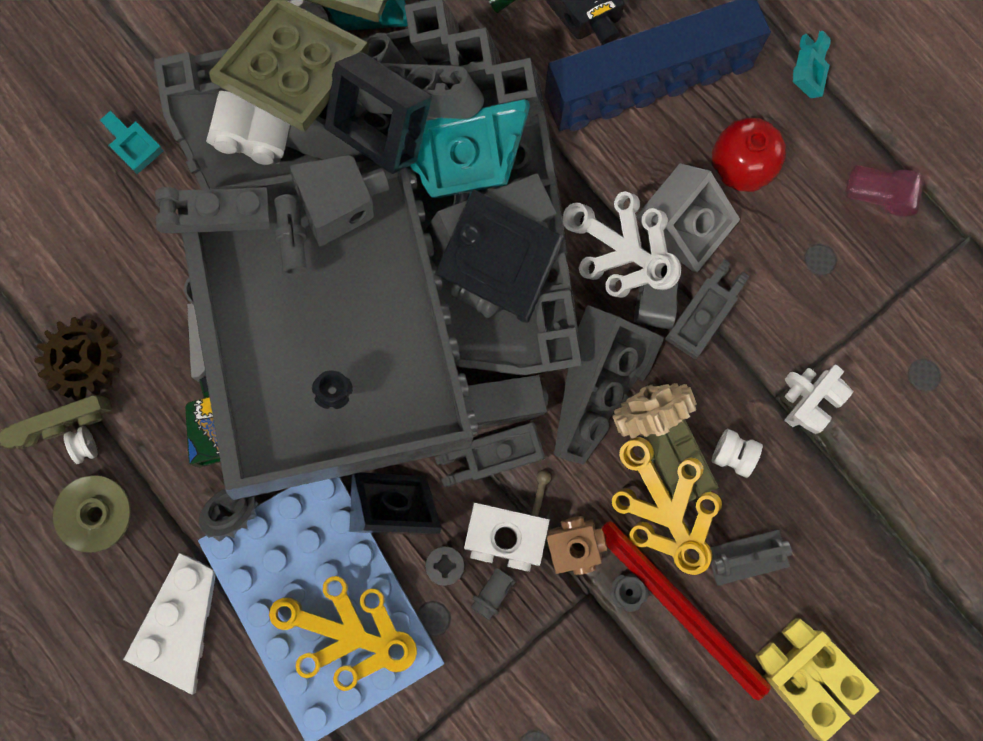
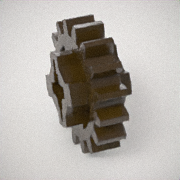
(67, 367)

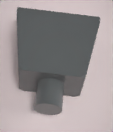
(336, 195)

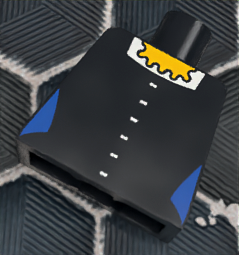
(590, 17)

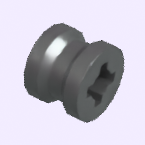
(448, 569)

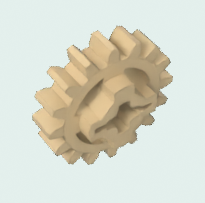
(654, 410)

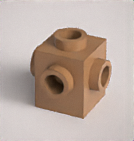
(567, 556)

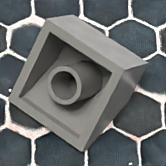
(696, 214)

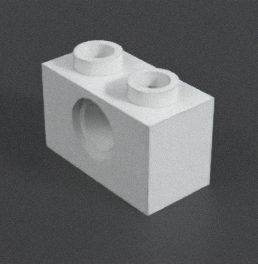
(529, 531)

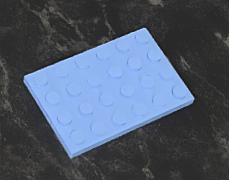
(290, 553)

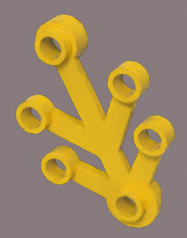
(668, 511)
(350, 635)

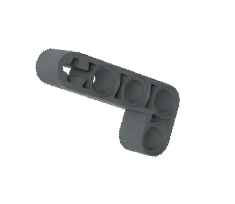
(451, 87)

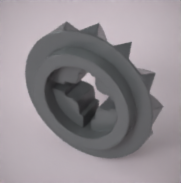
(218, 525)

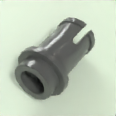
(492, 594)

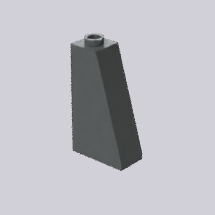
(507, 401)

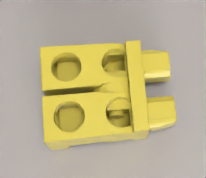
(808, 671)

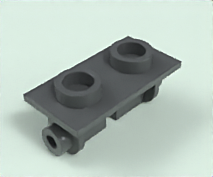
(749, 557)

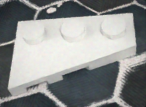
(174, 628)

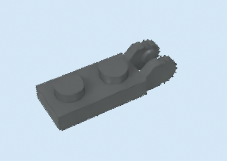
(705, 312)
(495, 454)

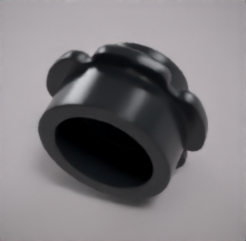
(328, 380)

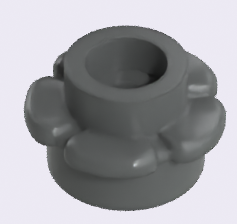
(619, 596)

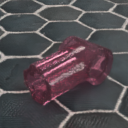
(896, 191)

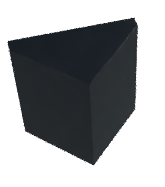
(392, 505)

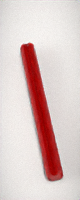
(685, 612)

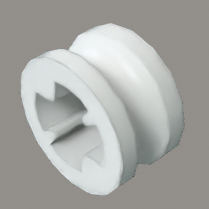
(80, 445)

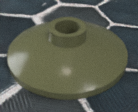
(74, 509)

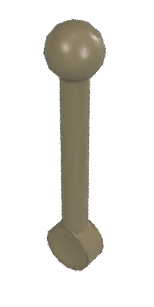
(543, 479)

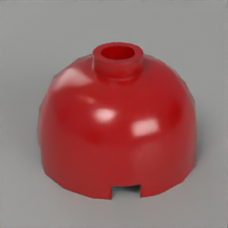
(749, 154)

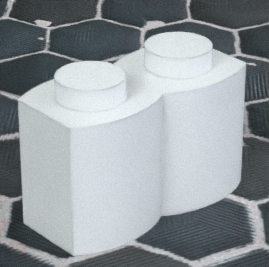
(247, 130)

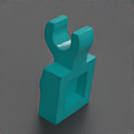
(811, 67)
(131, 143)

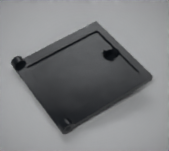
(506, 258)

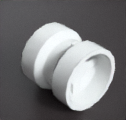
(737, 453)

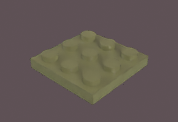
(286, 62)

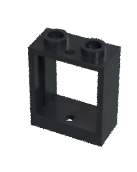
(407, 120)

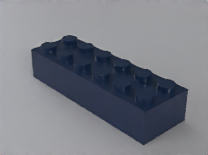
(655, 63)

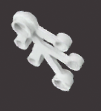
(627, 247)

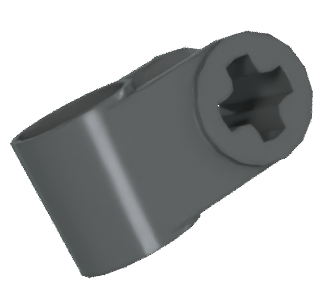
(656, 306)

